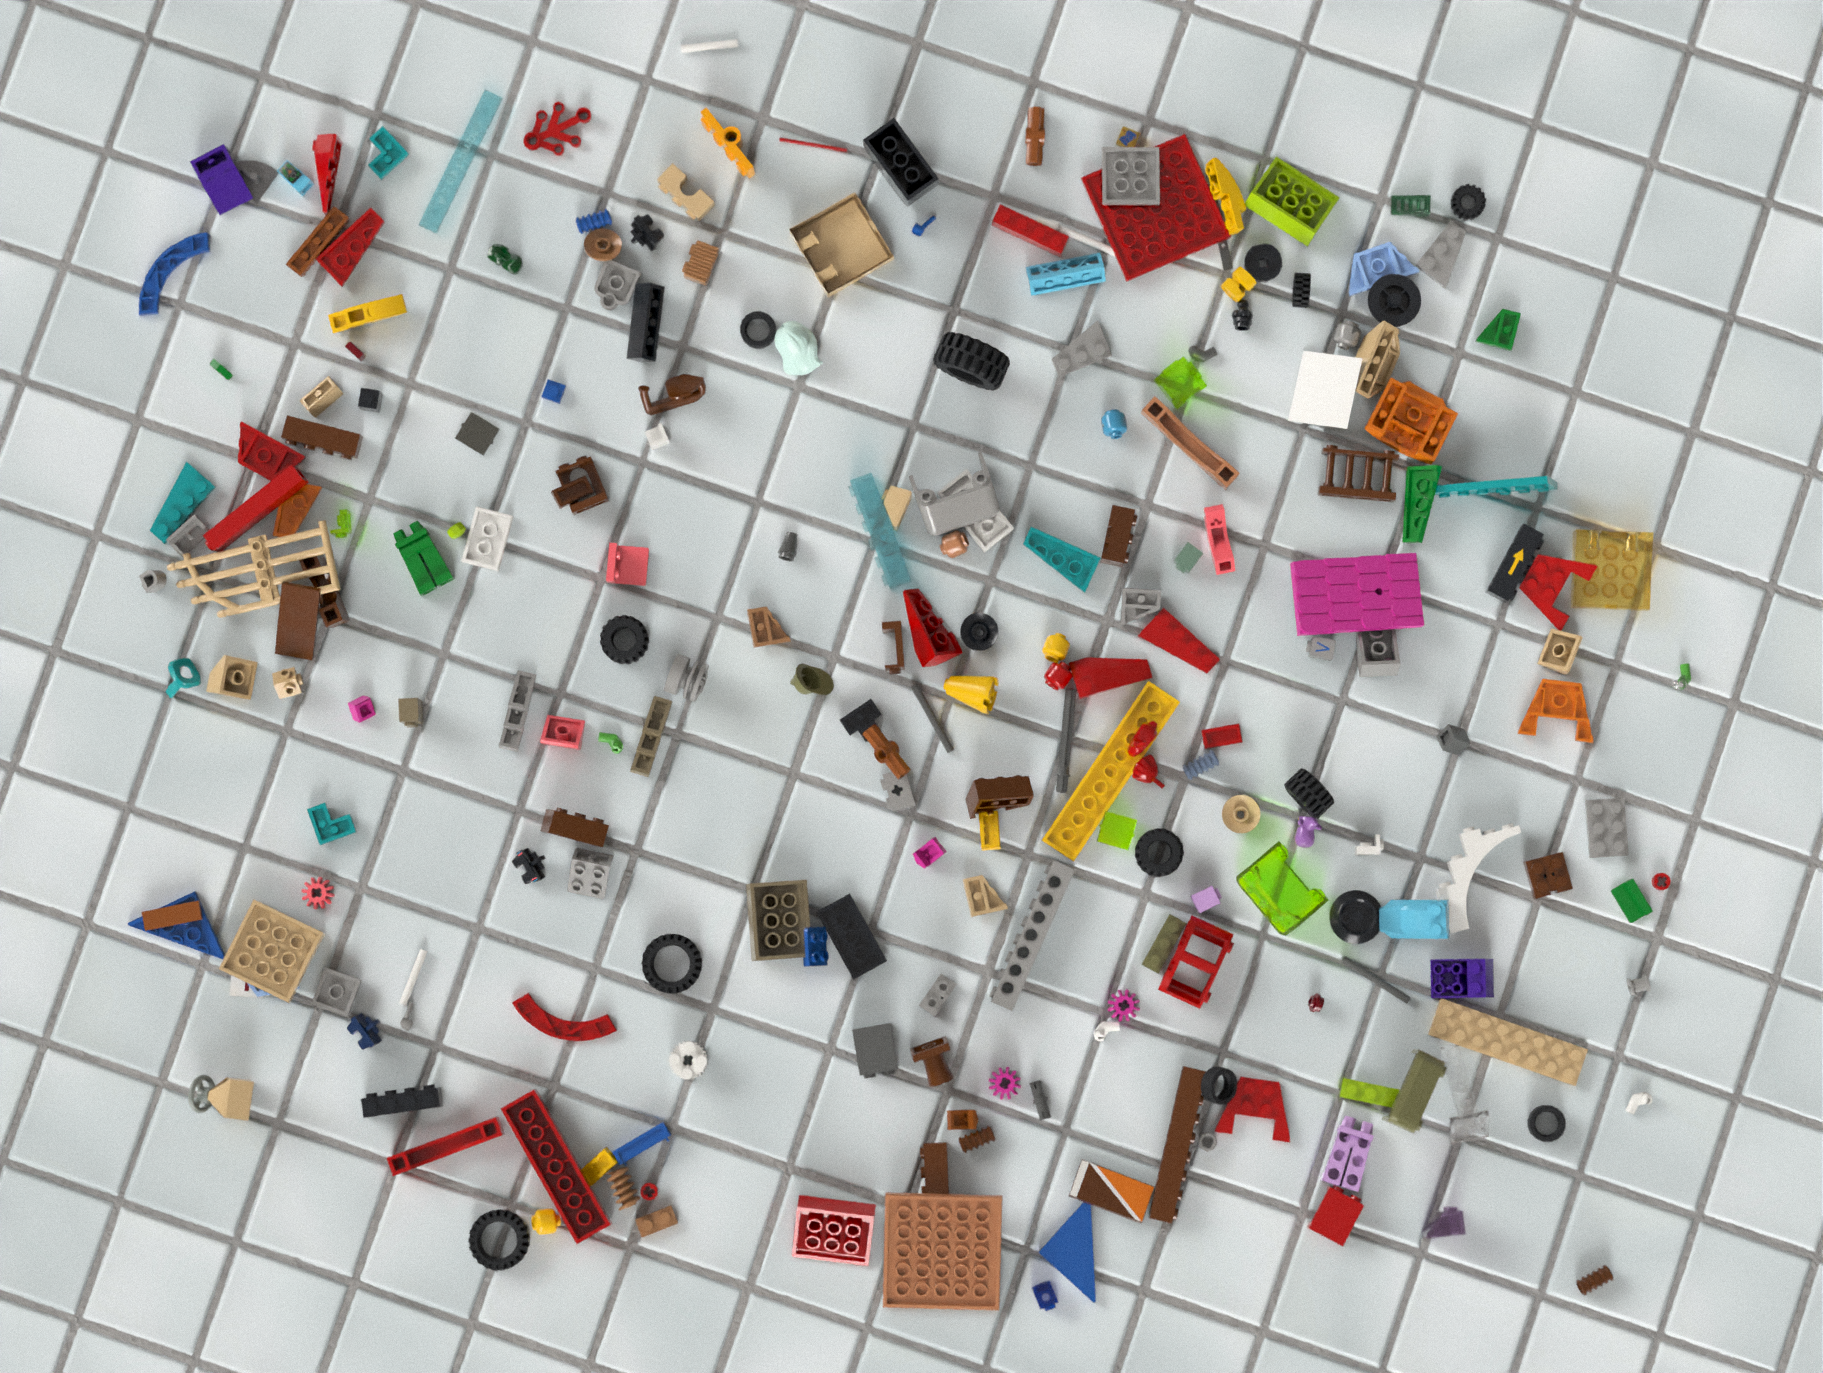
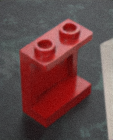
(1336, 1215)

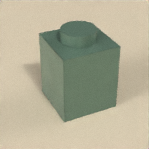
(1187, 558)

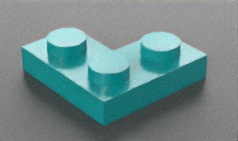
(391, 153)
(328, 829)

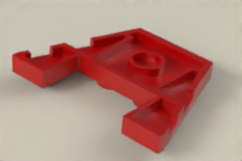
(1546, 581)
(1256, 1099)

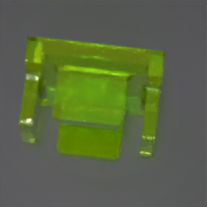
(1180, 382)

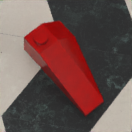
(327, 156)
(929, 636)
(1105, 674)

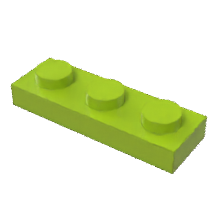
(1368, 1092)

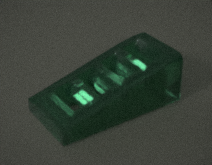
(1410, 198)

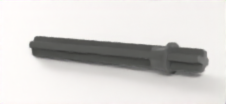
(1066, 741)

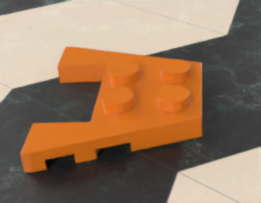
(1558, 701)

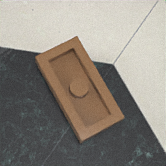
(656, 1221)

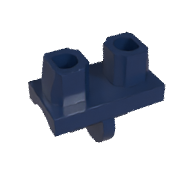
(367, 1029)

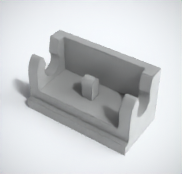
(188, 535)

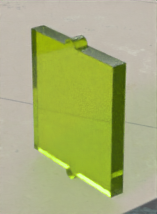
(1116, 830)

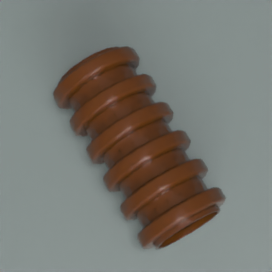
(976, 1139)
(1594, 1280)

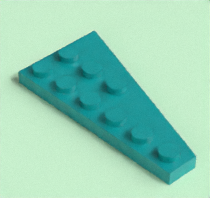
(1503, 487)

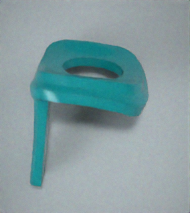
(179, 680)

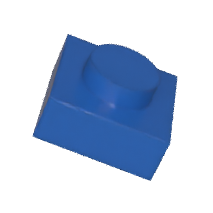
(553, 391)

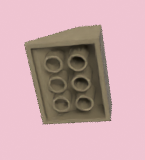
(777, 919)

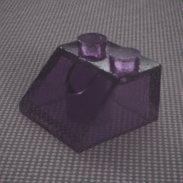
(1445, 1223)

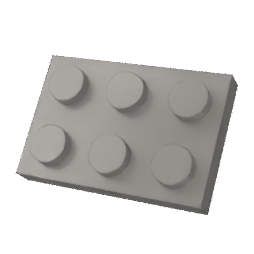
(1606, 827)

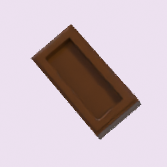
(572, 492)

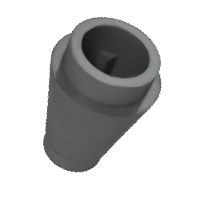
(788, 548)

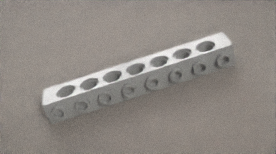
(1065, 874)

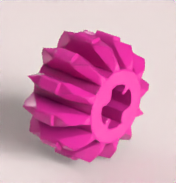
(1127, 1010)
(999, 1079)

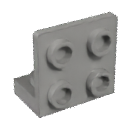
(589, 873)

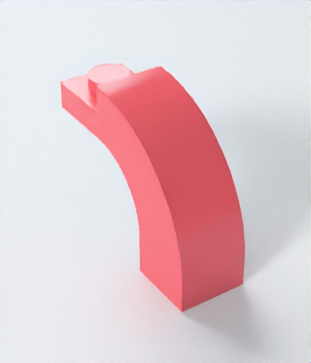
(1218, 539)

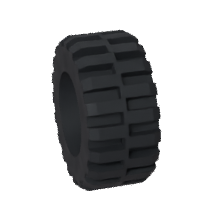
(971, 361)

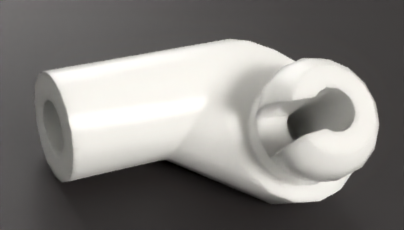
(1638, 1099)

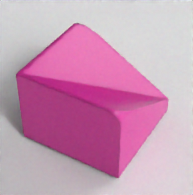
(361, 708)

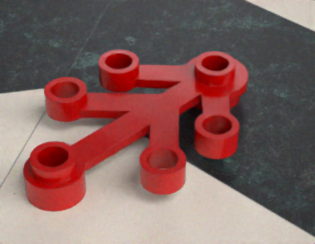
(555, 130)

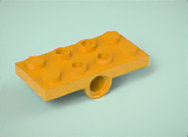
(732, 149)

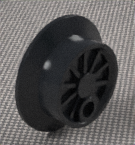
(1394, 300)
(1355, 917)

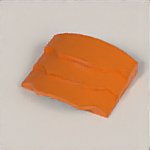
(1411, 421)

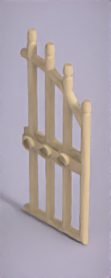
(263, 569)

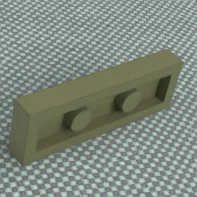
(1164, 943)

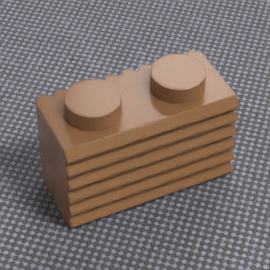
(701, 262)

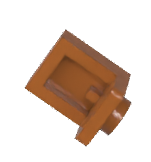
(961, 1119)

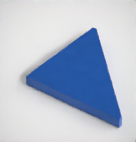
(193, 934)
(1072, 1251)

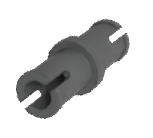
(1040, 1100)

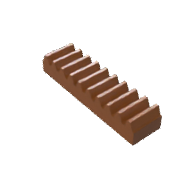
(317, 241)

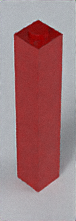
(255, 509)

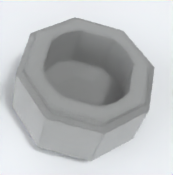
(1207, 1141)

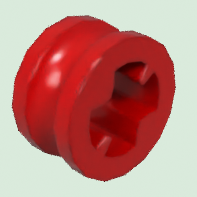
(1667, 881)
(646, 1196)

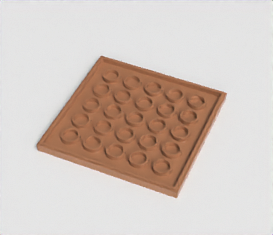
(942, 1251)

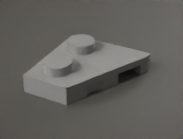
(1138, 603)

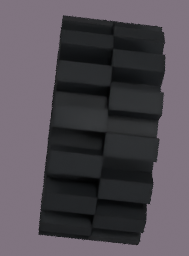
(1468, 213)
(1301, 290)

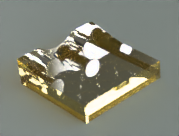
(1622, 570)

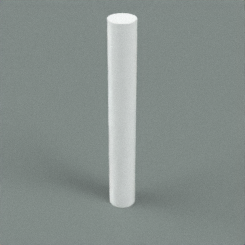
(709, 46)
(413, 977)

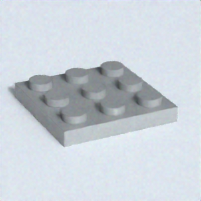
(1130, 176)

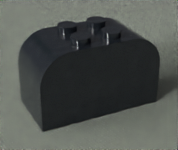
(900, 162)

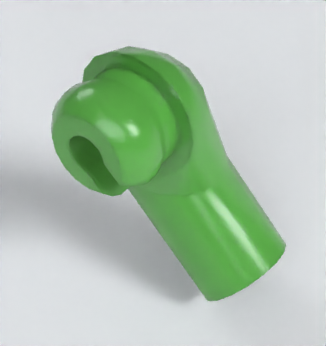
(613, 740)

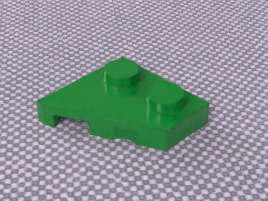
(1501, 330)

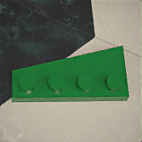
(1419, 497)

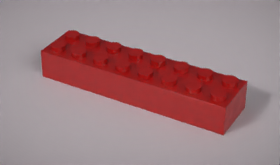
(556, 1166)

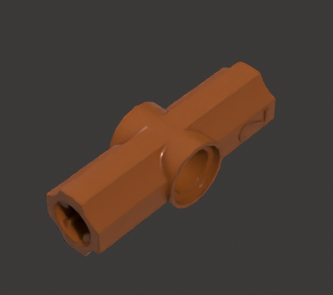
(1035, 136)
(886, 751)

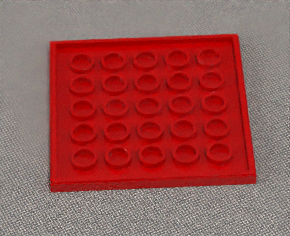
(1162, 233)

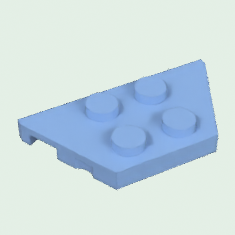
(1376, 263)

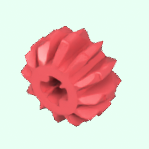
(317, 900)

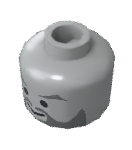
(1347, 335)

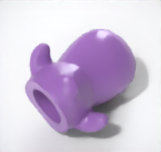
(1305, 833)

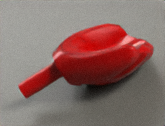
(1146, 771)

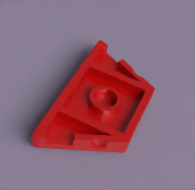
(264, 453)

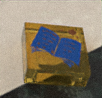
(1127, 137)

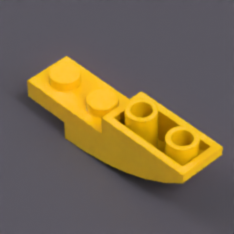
(1225, 188)
(367, 313)

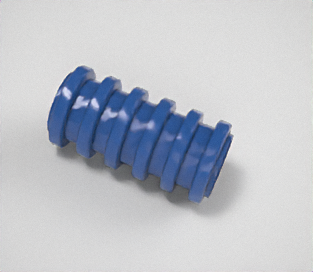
(593, 221)

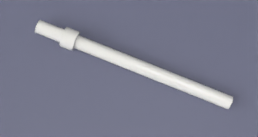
(1075, 235)

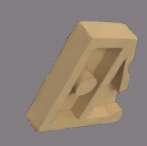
(981, 897)

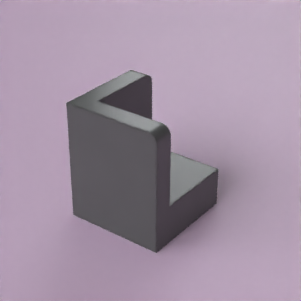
(1453, 739)

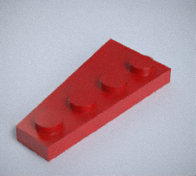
(1178, 641)

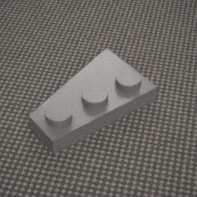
(1442, 254)
(1082, 352)

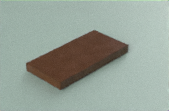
(297, 620)

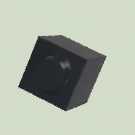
(370, 400)

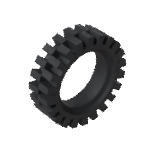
(694, 968)
(476, 1236)

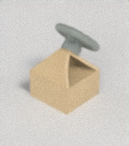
(229, 1097)

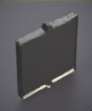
(477, 433)

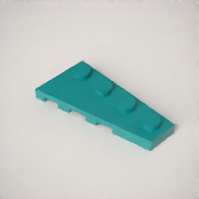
(184, 498)
(1063, 557)

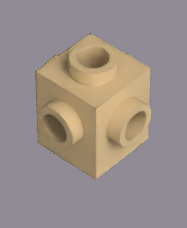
(287, 682)

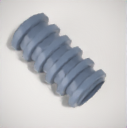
(1202, 764)

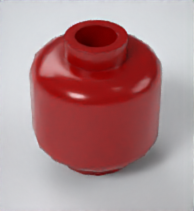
(1058, 675)

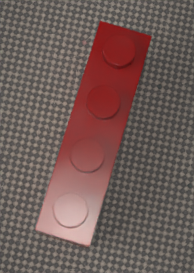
(1030, 230)

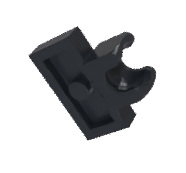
(861, 718)

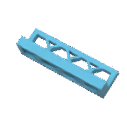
(1066, 276)

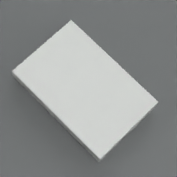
(487, 538)

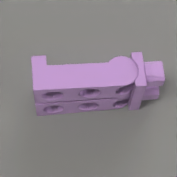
(1347, 1140)

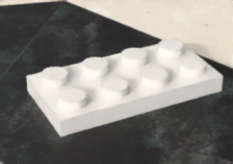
(984, 532)

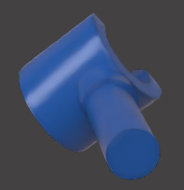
(918, 230)

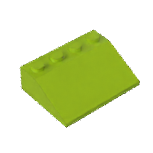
(1291, 201)

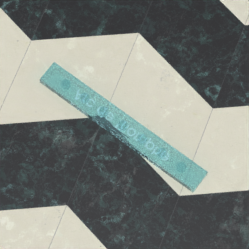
(460, 161)

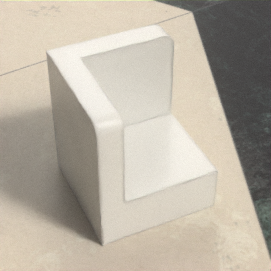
(657, 437)

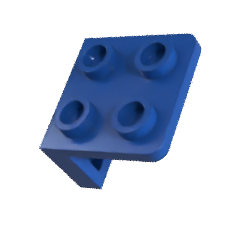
(815, 946)

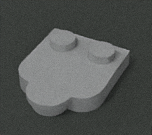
(616, 284)

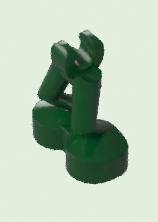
(499, 255)

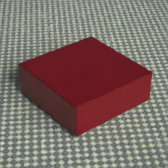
(355, 351)

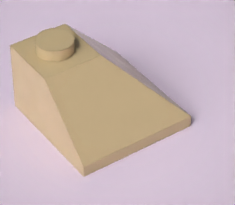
(896, 503)
(232, 677)

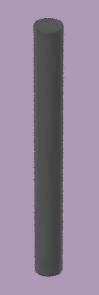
(932, 718)
(1375, 979)

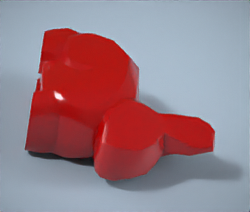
(1142, 738)

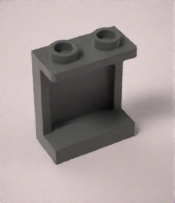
(875, 1050)

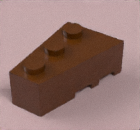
(1118, 536)
(998, 793)
(575, 827)

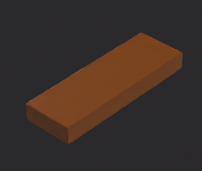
(172, 915)

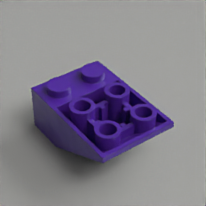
(221, 179)
(1462, 978)

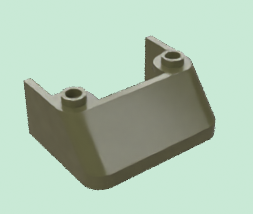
(1416, 1091)

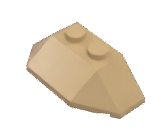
(1379, 356)

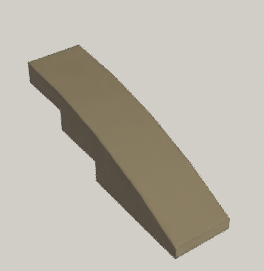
(651, 736)

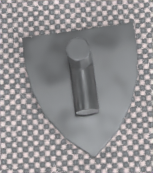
(257, 177)

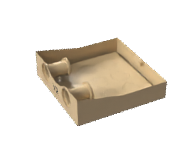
(841, 244)
(271, 951)

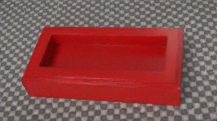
(1221, 736)

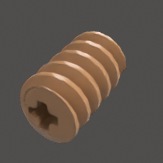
(623, 1188)

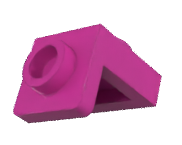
(929, 853)

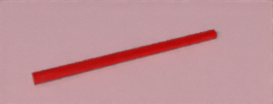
(813, 144)

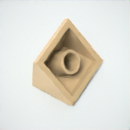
(1559, 651)

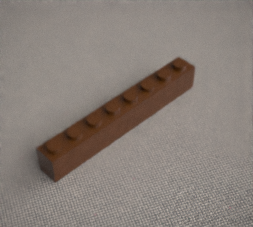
(1176, 1146)

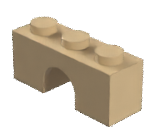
(696, 205)

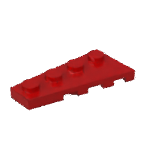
(350, 247)

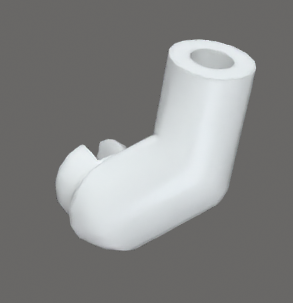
(1103, 1029)

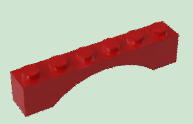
(445, 1146)

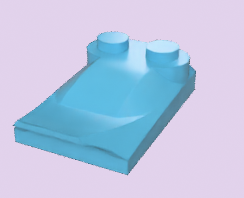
(1415, 919)

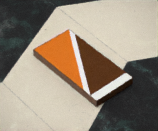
(1111, 1191)

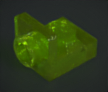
(344, 521)

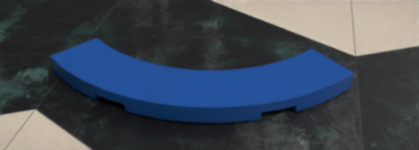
(164, 266)

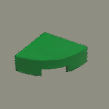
(219, 368)

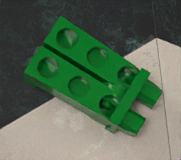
(410, 550)

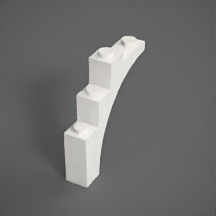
(1463, 868)

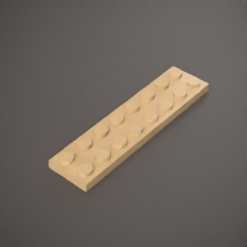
(1507, 1042)

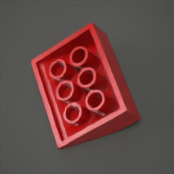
(833, 1230)

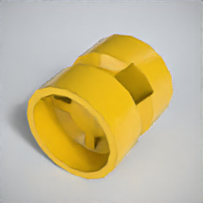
(1238, 284)

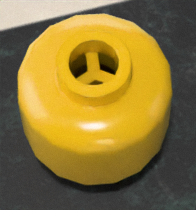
(1056, 647)
(545, 1221)

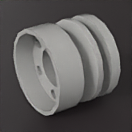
(686, 677)

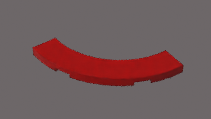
(562, 1028)

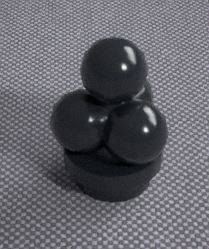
(1243, 317)

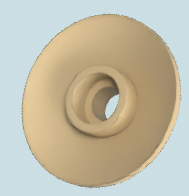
(1248, 807)

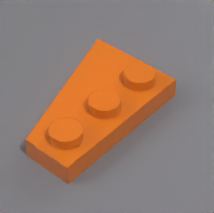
(294, 510)

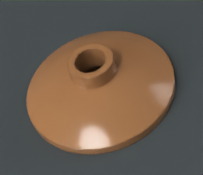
(602, 239)

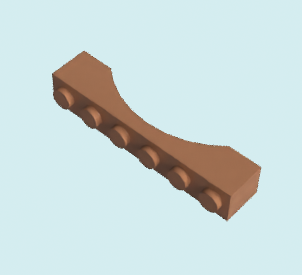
(1186, 441)

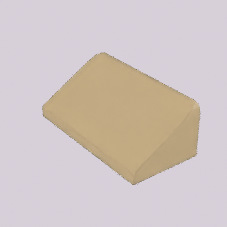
(321, 397)

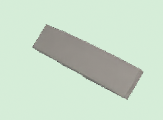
(517, 711)

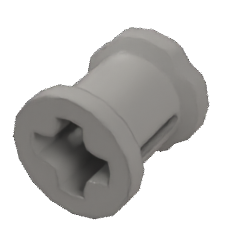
(1638, 985)

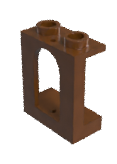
(588, 465)
(891, 627)

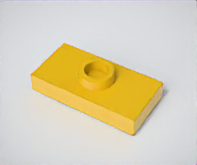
(989, 831)
(599, 1166)

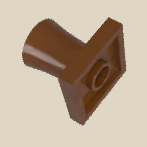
(934, 1060)

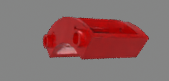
(1209, 933)

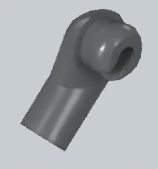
(1201, 355)

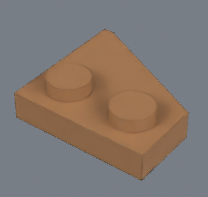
(765, 628)

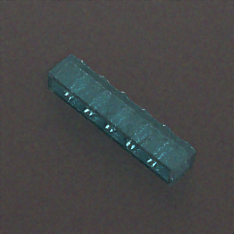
(880, 531)

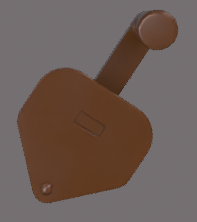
(680, 392)

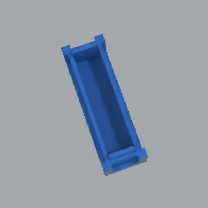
(641, 1143)

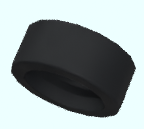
(772, 329)
(1208, 1084)
(1561, 1123)

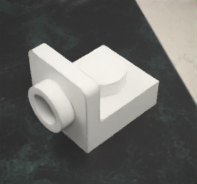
(1367, 849)

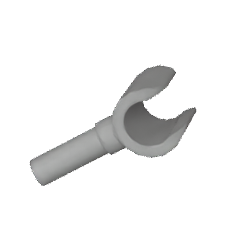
(405, 1022)

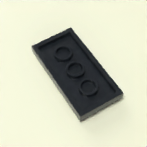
(851, 936)

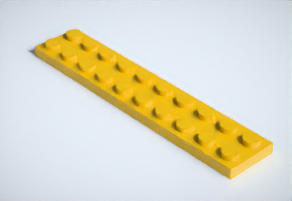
(1107, 774)

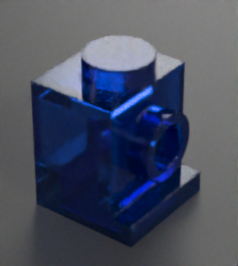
(1039, 1290)

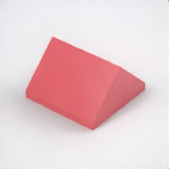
(563, 732)

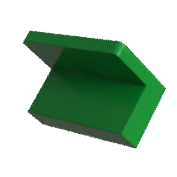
(1631, 900)

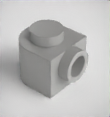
(153, 580)

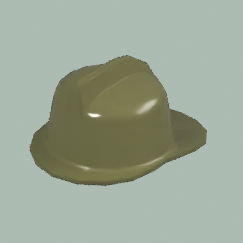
(812, 680)

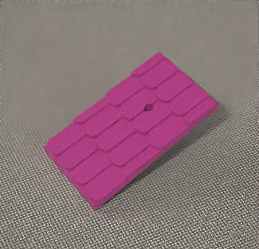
(1356, 594)

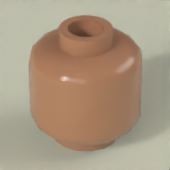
(954, 544)

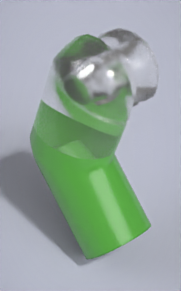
(1684, 679)

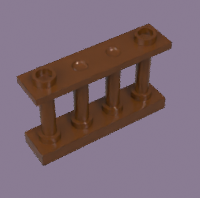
(1366, 491)

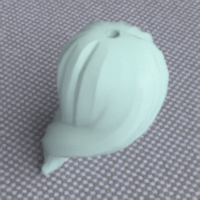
(797, 348)

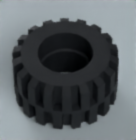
(609, 631)
(1309, 793)
(1167, 837)

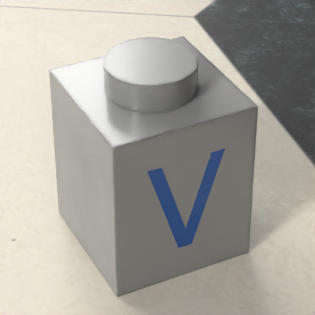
(1321, 648)

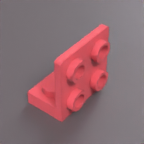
(627, 565)

